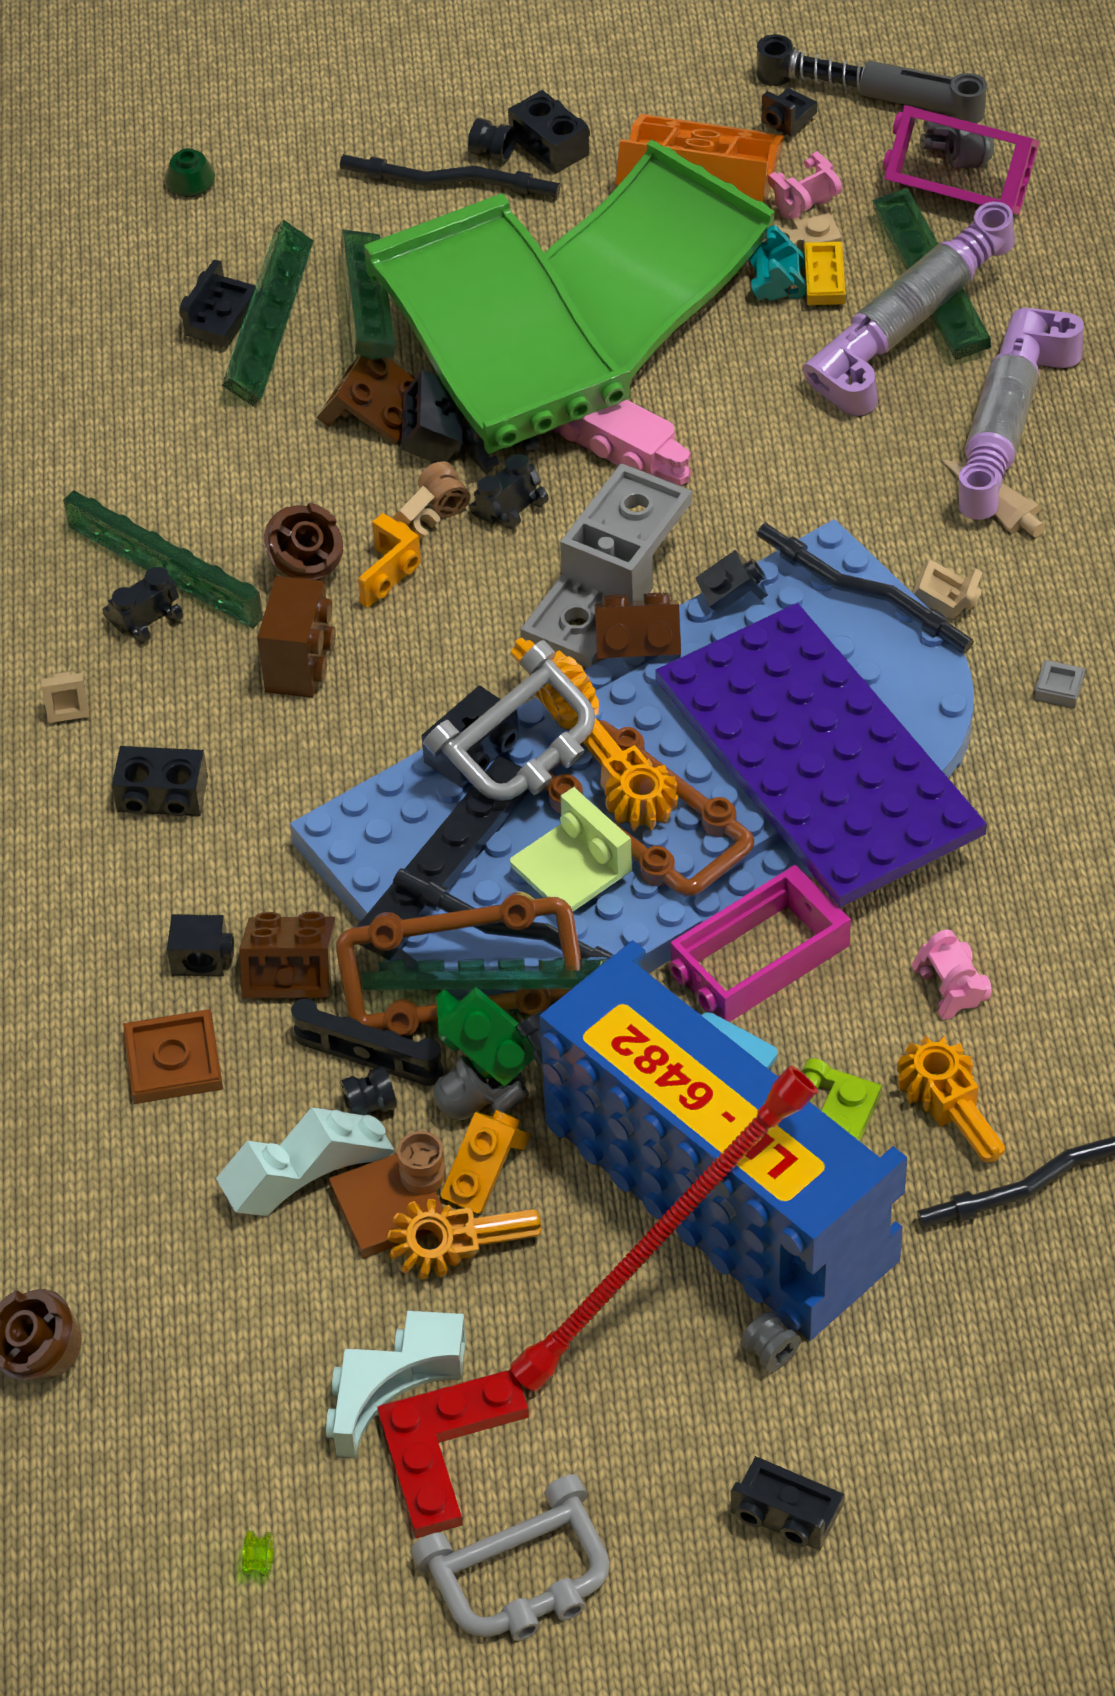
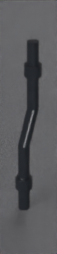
(521, 182)
(932, 621)
(438, 897)
(966, 1206)

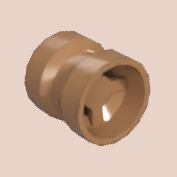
(449, 492)
(421, 1162)

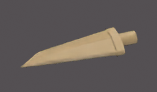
(1013, 508)

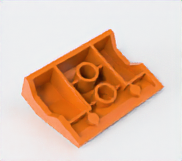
(725, 152)

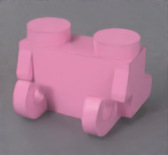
(816, 189)
(953, 962)

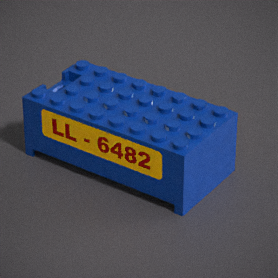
(660, 1098)

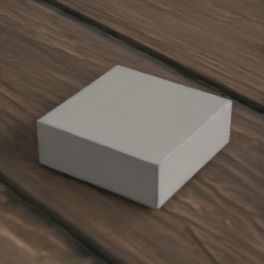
(1059, 684)

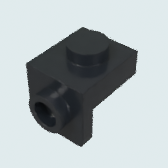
(787, 111)
(731, 580)

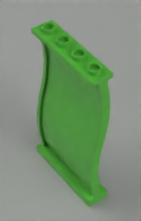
(656, 252)
(496, 323)

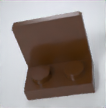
(371, 393)
(287, 956)

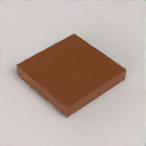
(172, 1056)
(371, 1199)

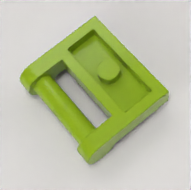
(850, 1098)

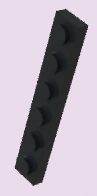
(449, 849)

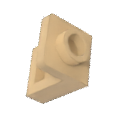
(946, 590)

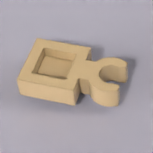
(813, 229)

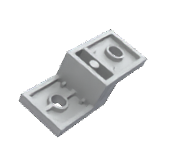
(606, 555)

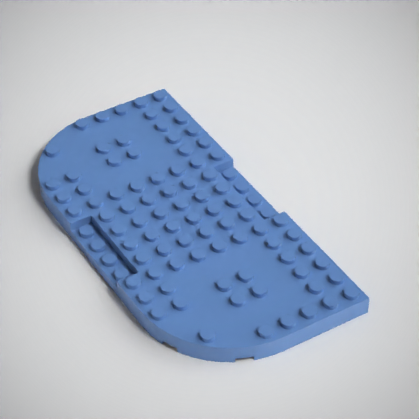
(386, 820)

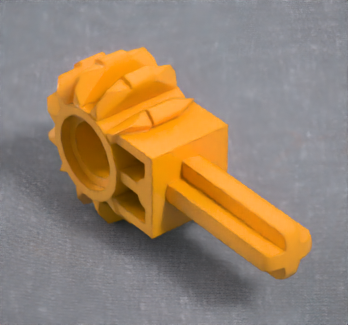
(549, 697)
(632, 786)
(950, 1094)
(457, 1234)

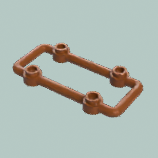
(656, 862)
(389, 929)

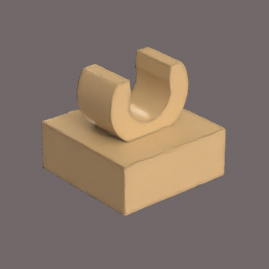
(415, 511)
(65, 697)

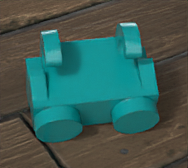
(777, 267)

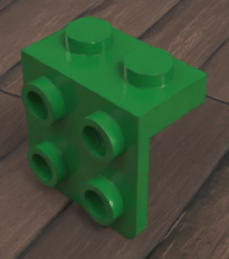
(483, 1034)

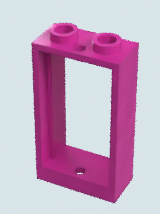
(1018, 172)
(787, 889)

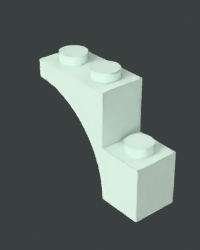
(320, 1143)
(424, 1352)

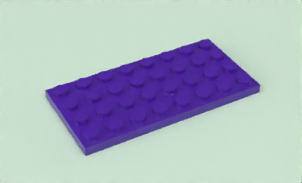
(820, 754)

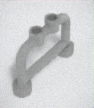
(534, 774)
(520, 1616)

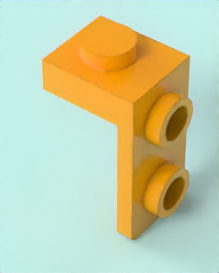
(400, 559)
(482, 1159)

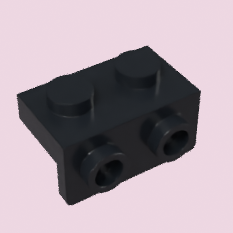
(215, 306)
(786, 1504)

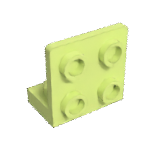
(576, 856)

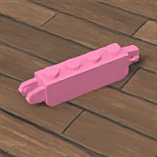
(634, 438)

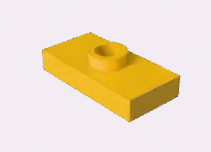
(824, 273)

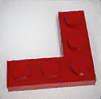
(421, 1422)

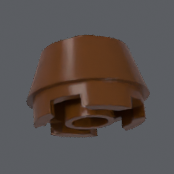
(303, 542)
(37, 1335)

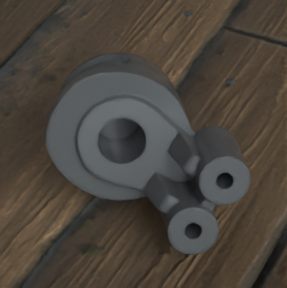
(961, 147)
(467, 1092)

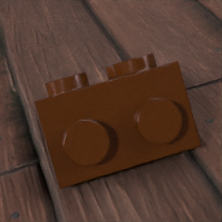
(637, 626)

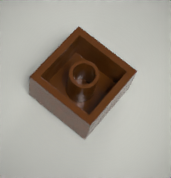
(295, 636)

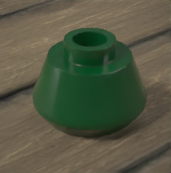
(189, 173)

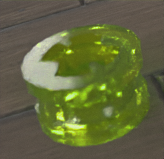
(258, 1553)

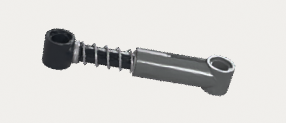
(958, 96)

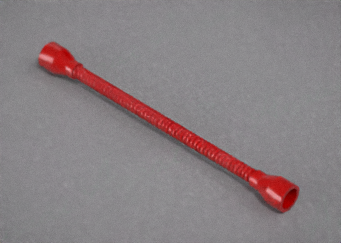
(787, 1096)

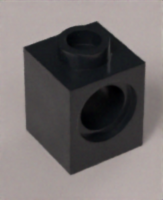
(199, 945)

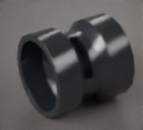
(490, 139)
(368, 1093)

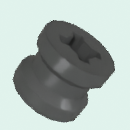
(770, 1341)

